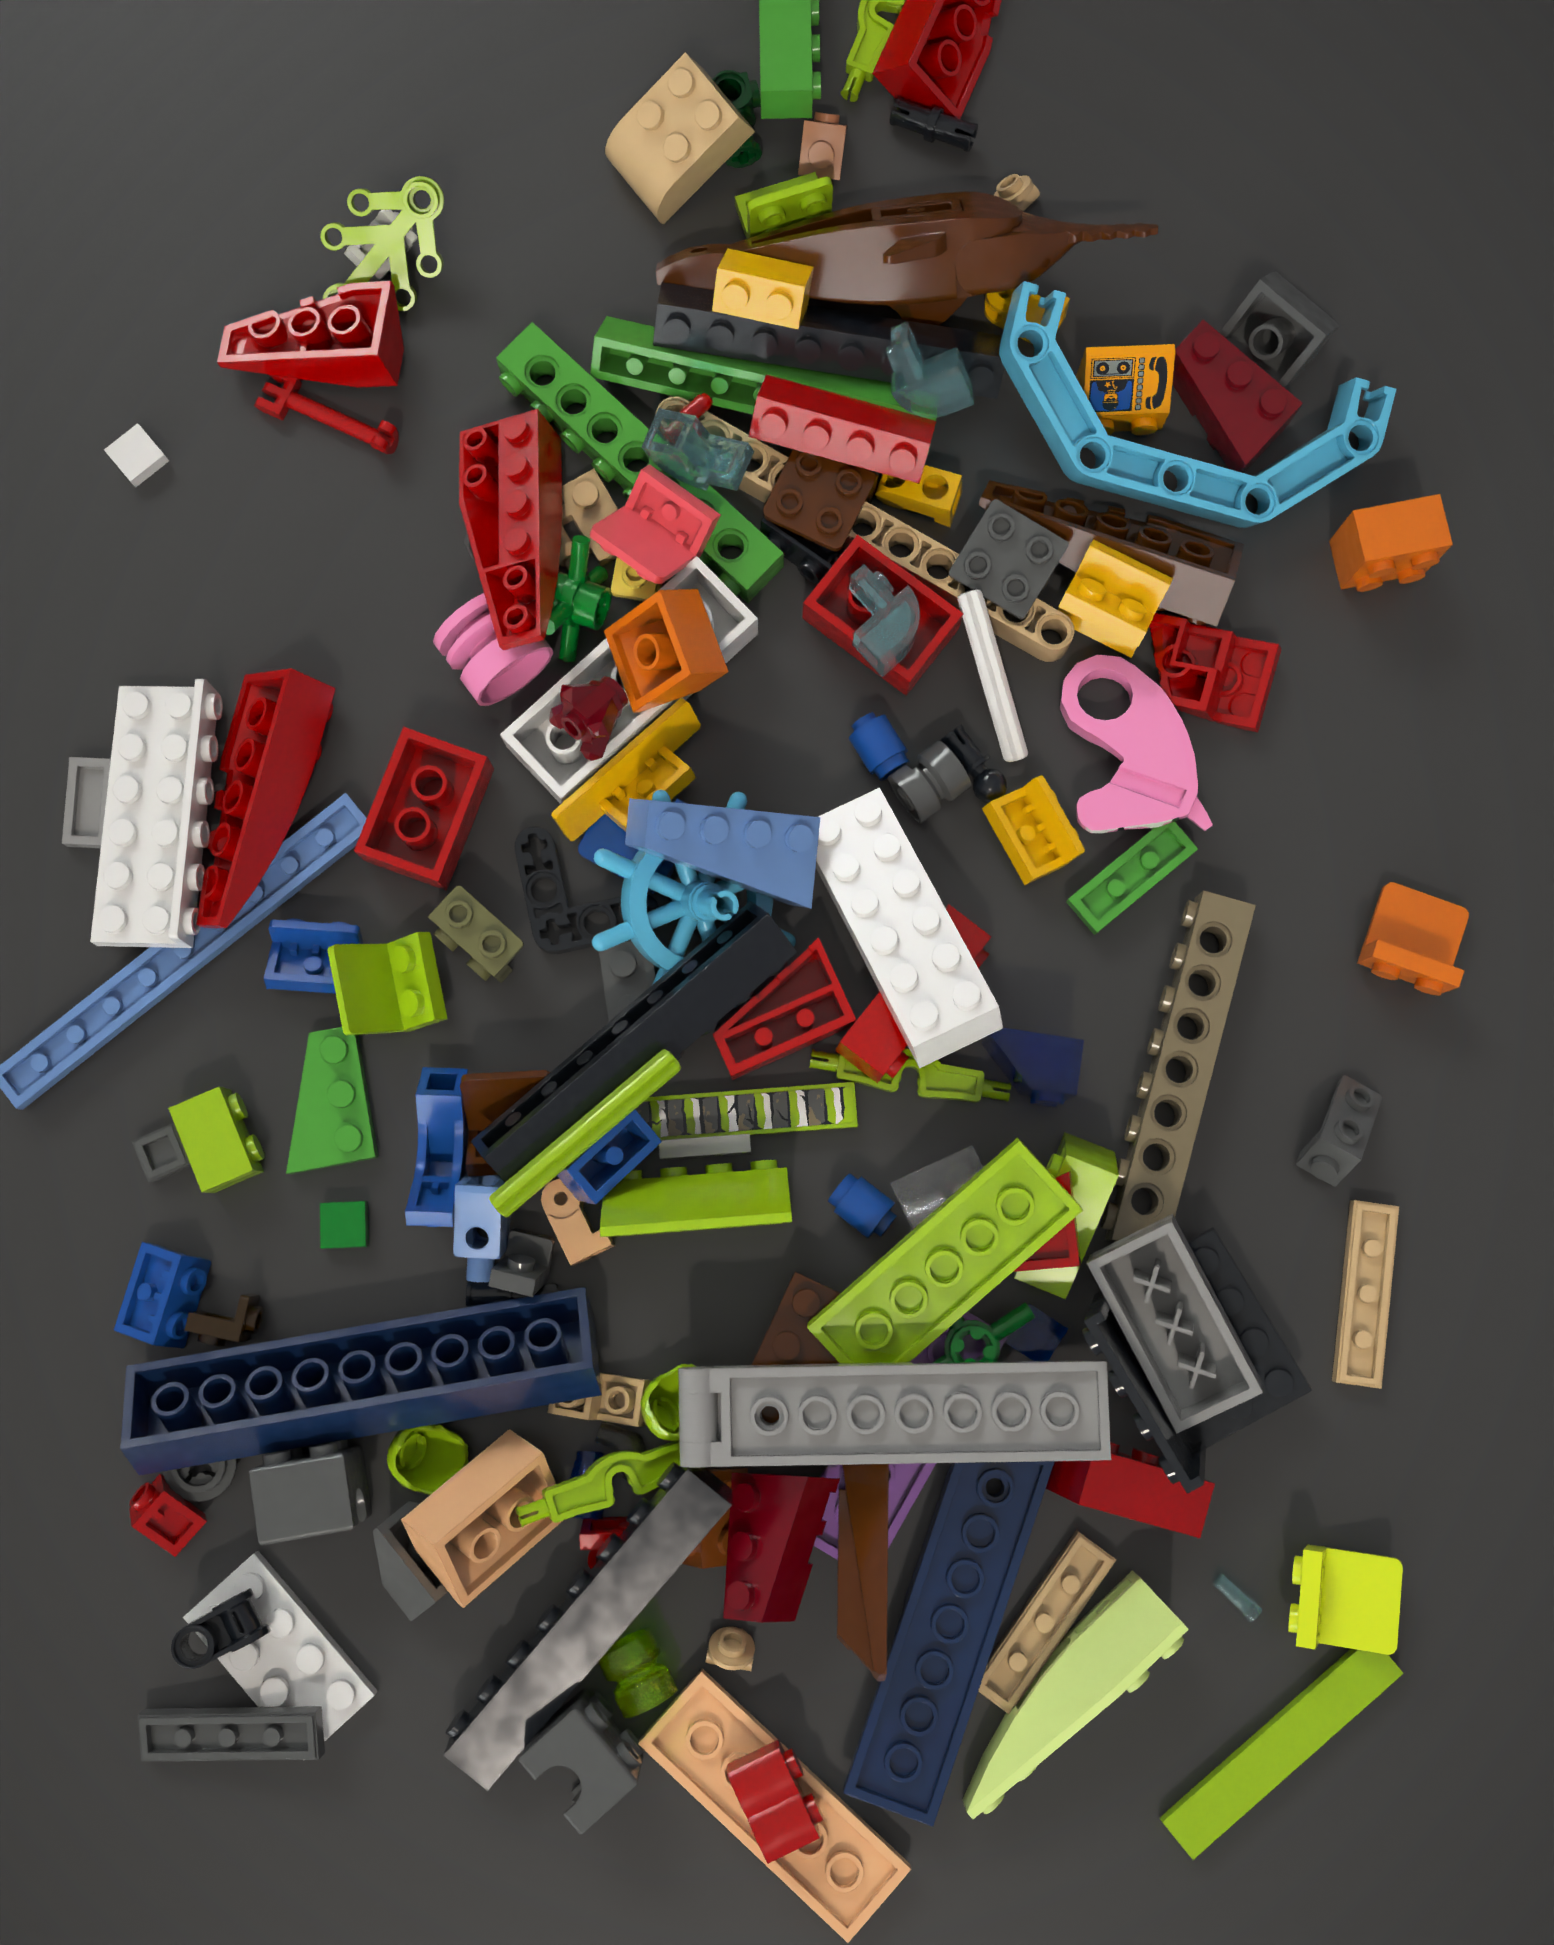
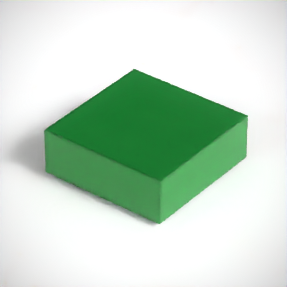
(344, 1224)

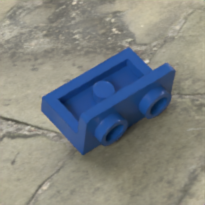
(300, 954)

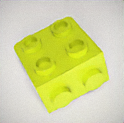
(1346, 1600)

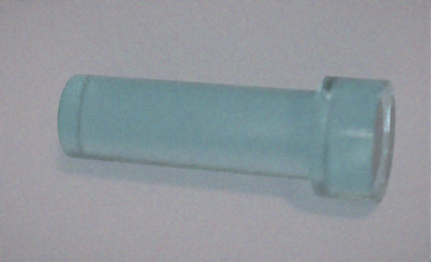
(1250, 1610)

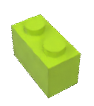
(217, 1139)

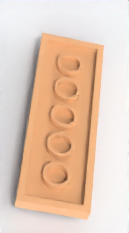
(838, 1875)

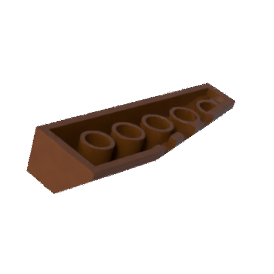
(1198, 561)

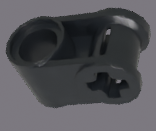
(226, 1628)

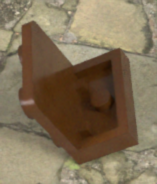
(819, 498)
(487, 1098)

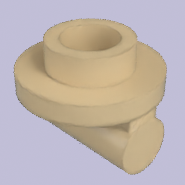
(1017, 190)
(731, 1649)

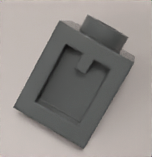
(525, 1264)

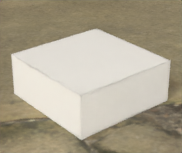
(136, 455)

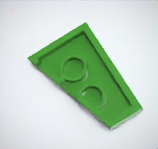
(333, 1105)

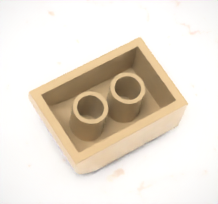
(676, 138)

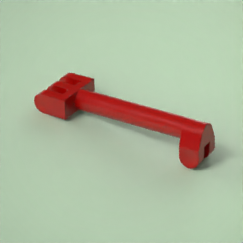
(383, 438)

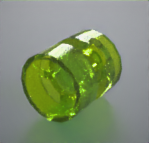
(639, 1678)

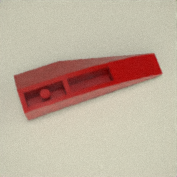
(514, 520)

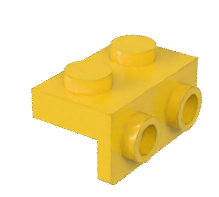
(1034, 830)

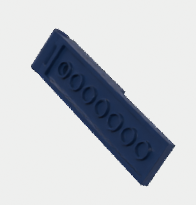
(945, 1636)

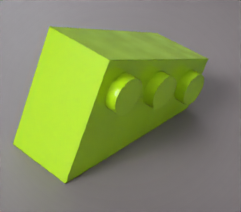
(1093, 1180)

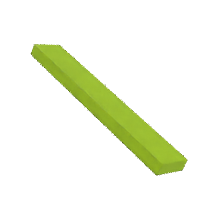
(1278, 1748)

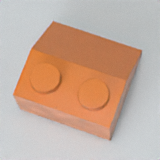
(665, 649)

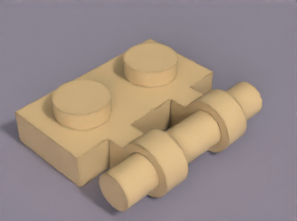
(585, 503)

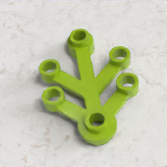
(390, 238)

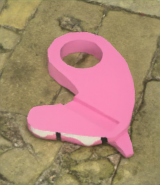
(1158, 765)

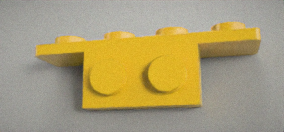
(633, 773)

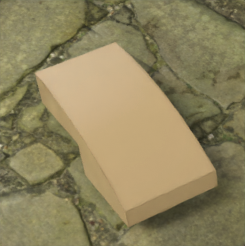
(617, 1403)

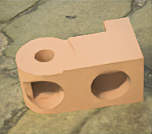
(572, 1224)

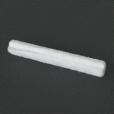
(992, 675)

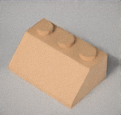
(471, 1522)

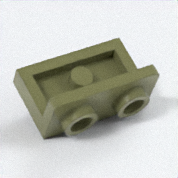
(478, 932)

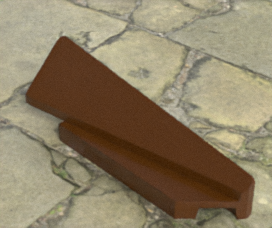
(864, 1564)

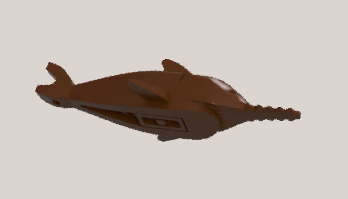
(910, 251)

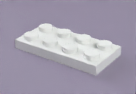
(294, 1661)

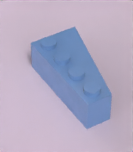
(744, 847)

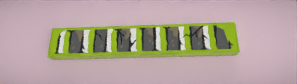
(752, 1111)

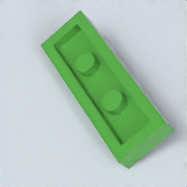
(1131, 876)

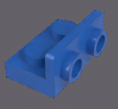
(161, 1295)

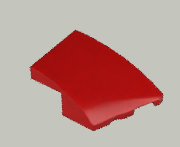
(1214, 671)

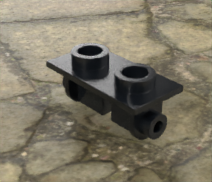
(810, 558)

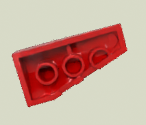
(335, 340)

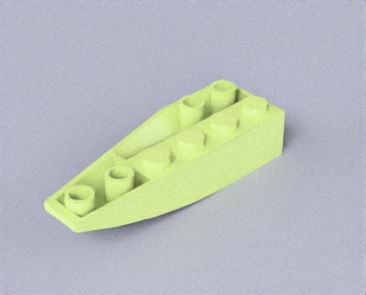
(1081, 1678)

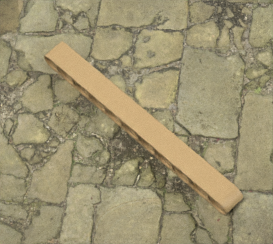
(890, 532)

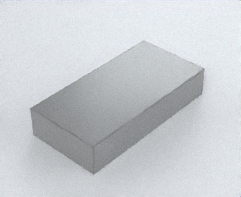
(85, 802)
(705, 1147)

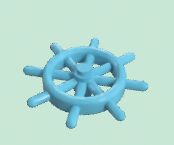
(694, 901)

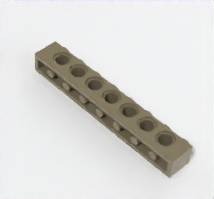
(1230, 923)

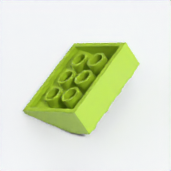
(697, 1201)

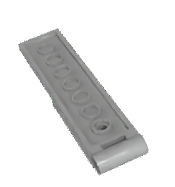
(894, 1413)

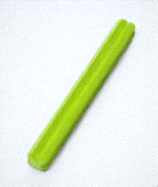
(585, 1133)

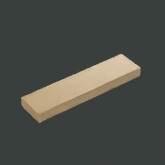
(1365, 1294)
(1044, 1621)

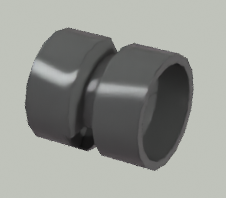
(934, 778)

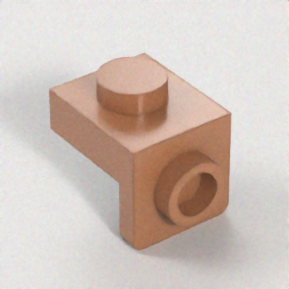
(822, 146)

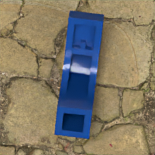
(440, 1148)

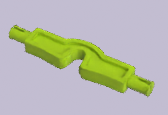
(869, 43)
(933, 1081)
(594, 1487)

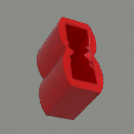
(774, 1801)

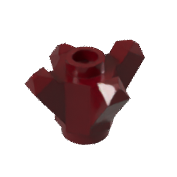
(590, 713)

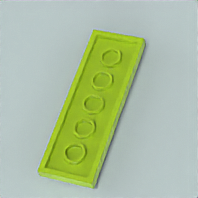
(947, 1262)

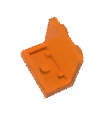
(1415, 939)

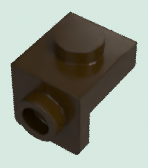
(217, 1328)

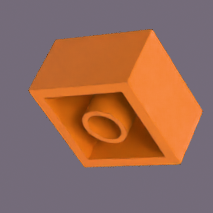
(1390, 543)

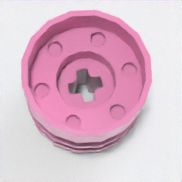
(488, 670)

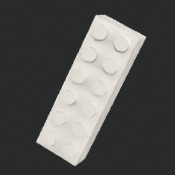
(556, 756)
(903, 930)

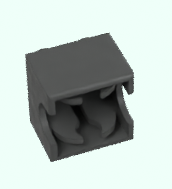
(309, 1492)
(594, 1748)

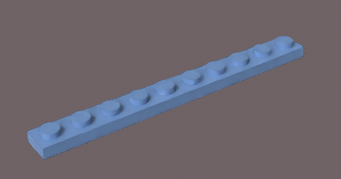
(162, 969)

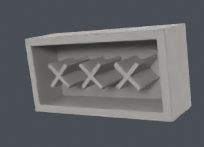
(1175, 1324)

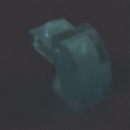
(927, 386)
(693, 455)
(895, 620)

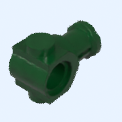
(748, 97)

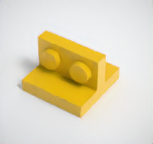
(1114, 598)

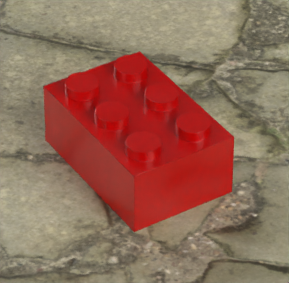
(839, 613)
(424, 808)

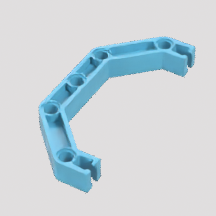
(1138, 470)

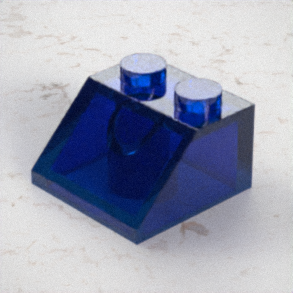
(1037, 1063)

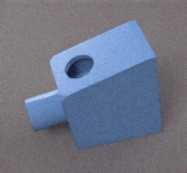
(475, 1210)

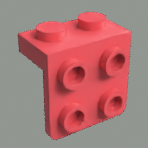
(657, 527)

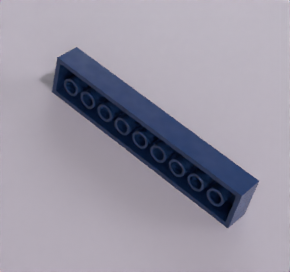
(360, 1381)

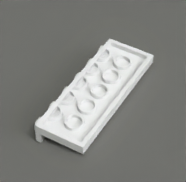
(156, 816)

